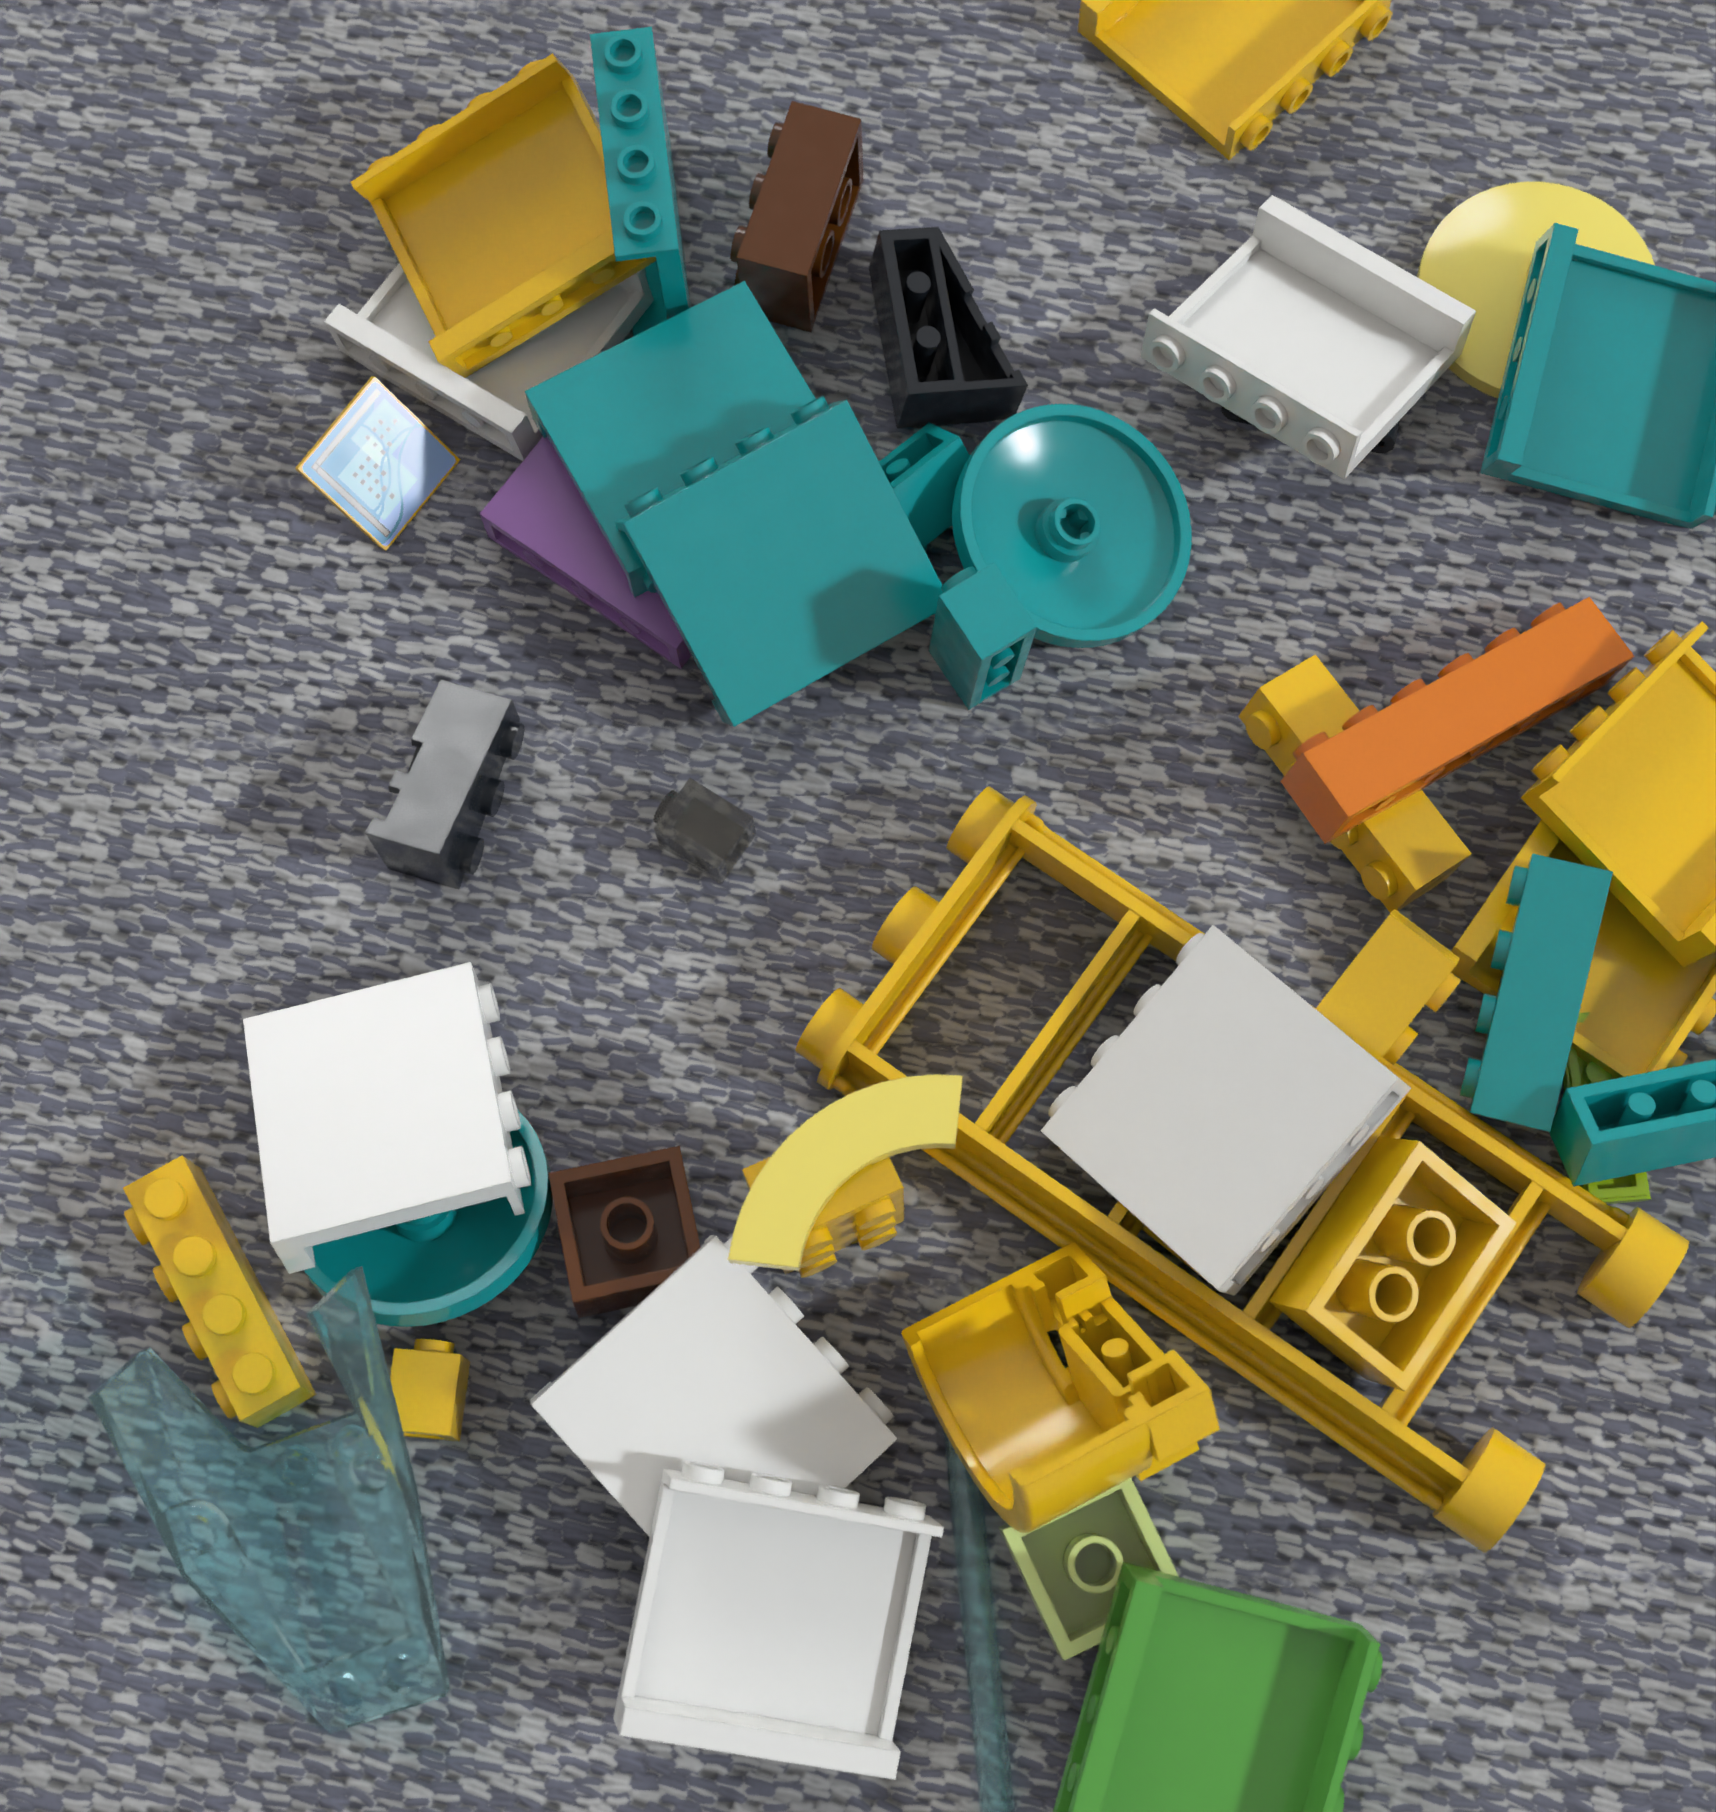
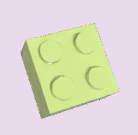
(1077, 1563)

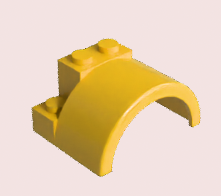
(1045, 1432)

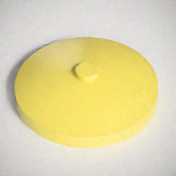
(1486, 253)

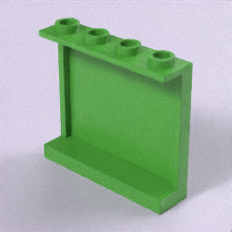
(1217, 1703)

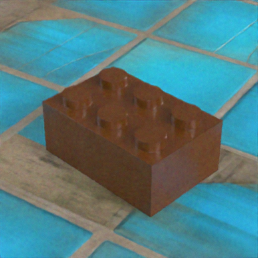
(800, 213)

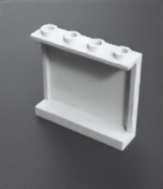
(1310, 338)
(393, 339)
(381, 1109)
(1222, 1110)
(713, 1379)
(774, 1621)

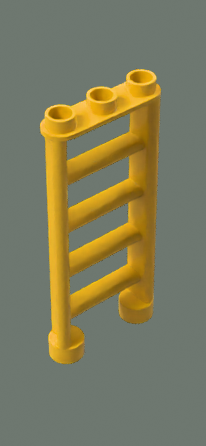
(920, 934)

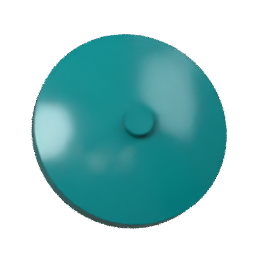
(1075, 521)
(447, 1260)

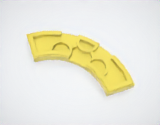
(829, 1150)

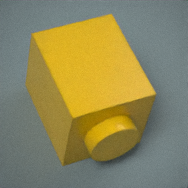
(430, 1389)

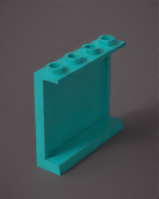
(640, 167)
(1610, 385)
(666, 404)
(783, 559)

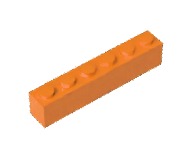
(1455, 718)

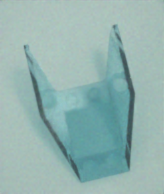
(299, 1540)

